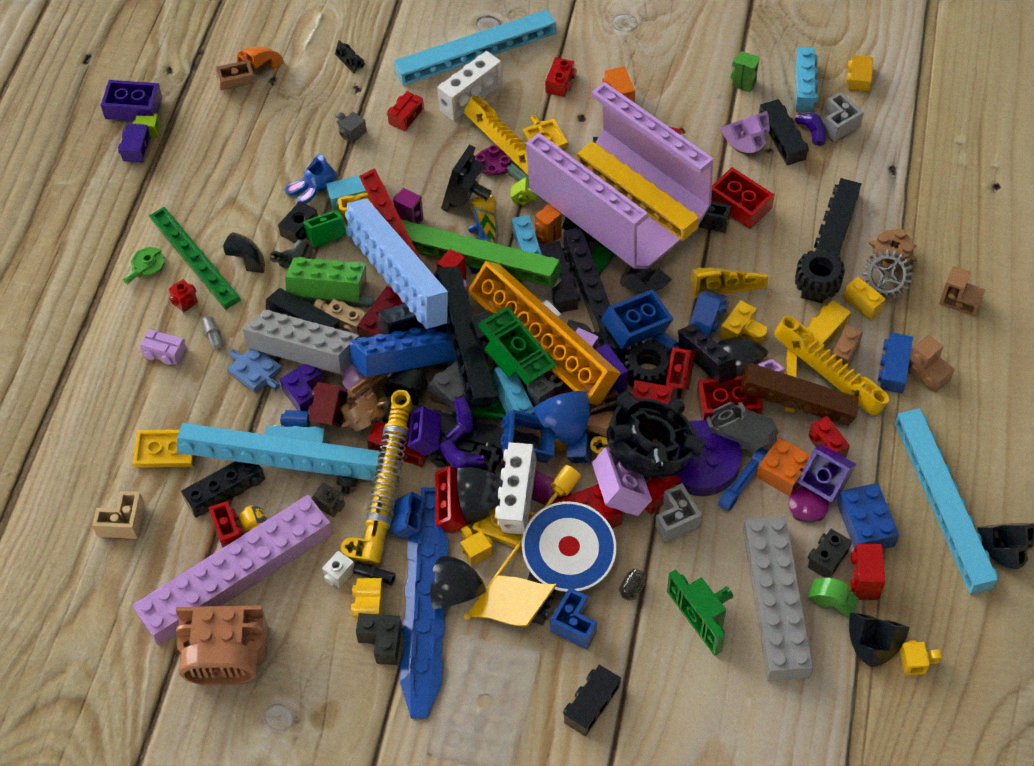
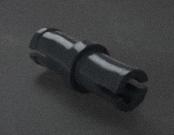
(374, 572)

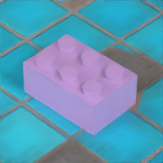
(620, 485)

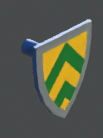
(485, 225)

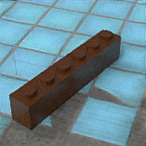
(799, 394)

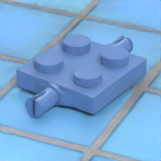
(254, 369)

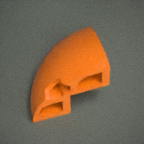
(259, 55)

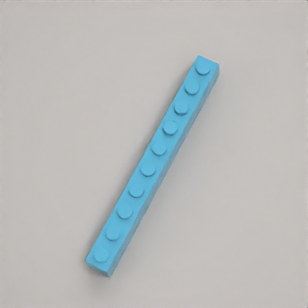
(466, 49)
(277, 451)
(946, 502)

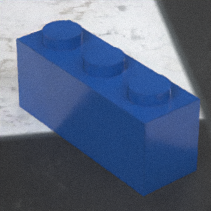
(895, 362)

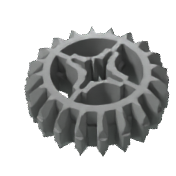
(895, 279)

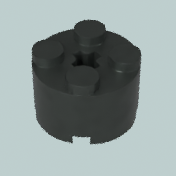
(409, 380)

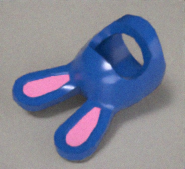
(314, 180)

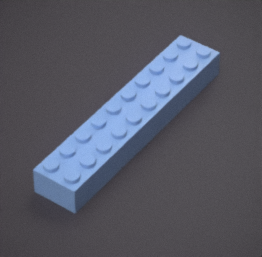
(397, 263)

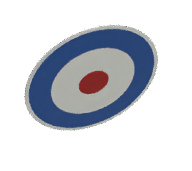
(569, 546)

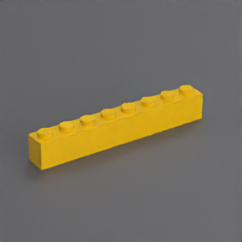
(643, 193)

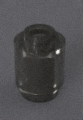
(632, 584)

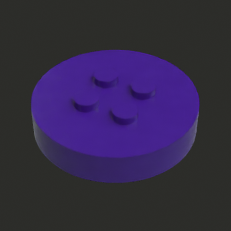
(716, 465)

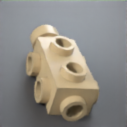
(348, 316)

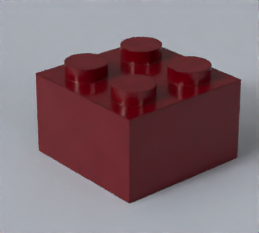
(326, 404)

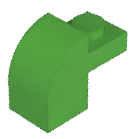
(833, 592)

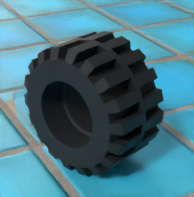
(815, 285)
(647, 354)

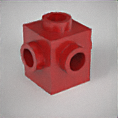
(183, 295)

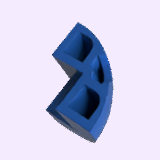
(565, 415)

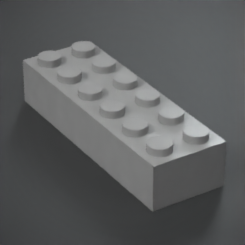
(300, 341)

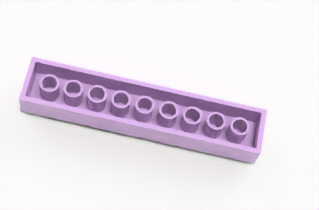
(235, 567)

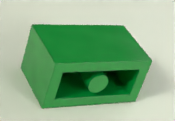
(325, 228)

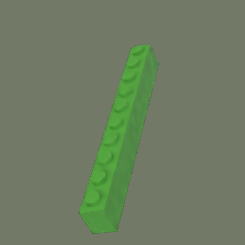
(519, 263)

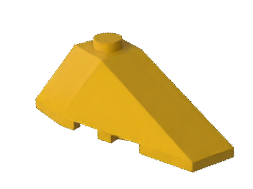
(726, 281)

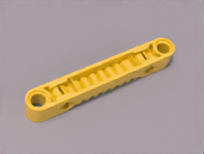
(487, 120)
(791, 333)

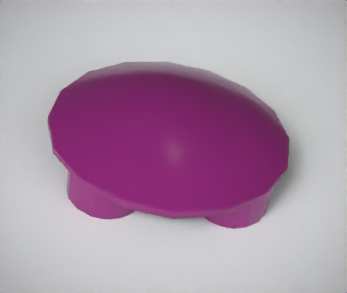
(495, 160)
(807, 505)

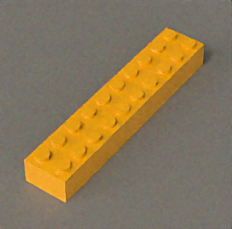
(576, 360)

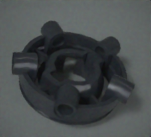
(669, 428)

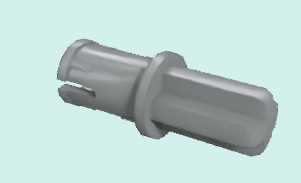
(212, 332)

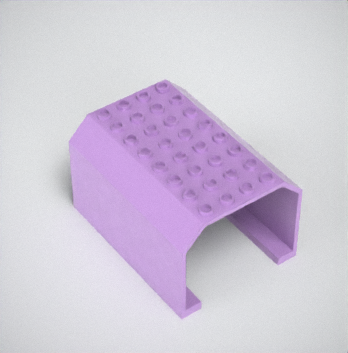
(600, 209)

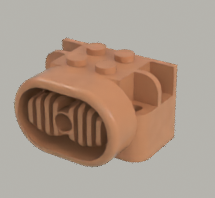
(221, 643)

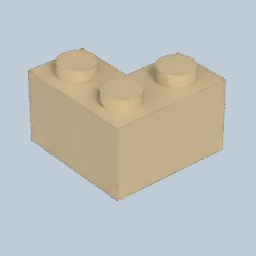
(122, 521)

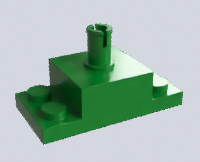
(515, 347)
(701, 608)

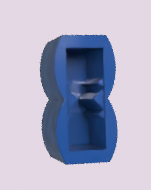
(407, 515)

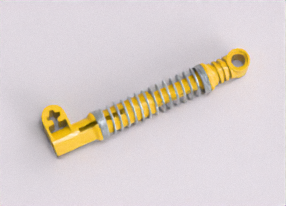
(379, 521)

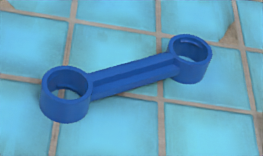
(731, 494)

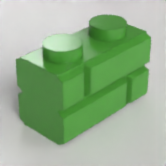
(745, 71)

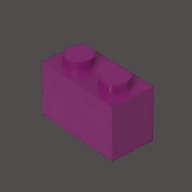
(409, 206)

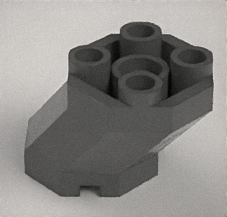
(743, 426)

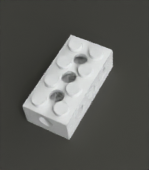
(476, 79)
(517, 488)

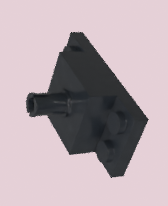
(465, 181)

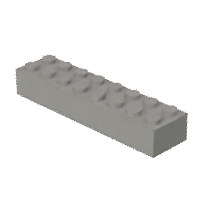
(777, 599)

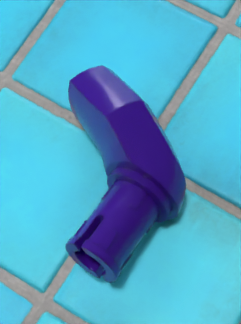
(815, 125)
(464, 420)
(458, 458)

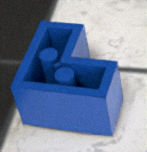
(708, 309)
(570, 622)

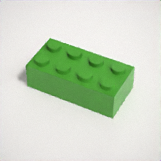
(326, 279)

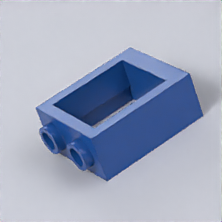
(547, 438)

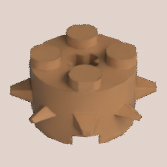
(894, 240)
(362, 410)

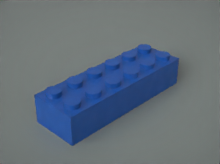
(401, 350)

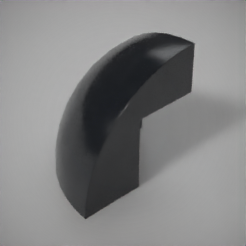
(242, 246)
(644, 279)
(744, 351)
(477, 493)
(1008, 542)
(454, 583)
(876, 639)

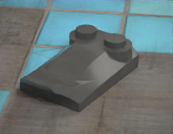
(448, 384)

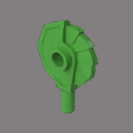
(146, 263)

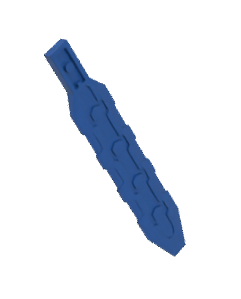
(423, 626)

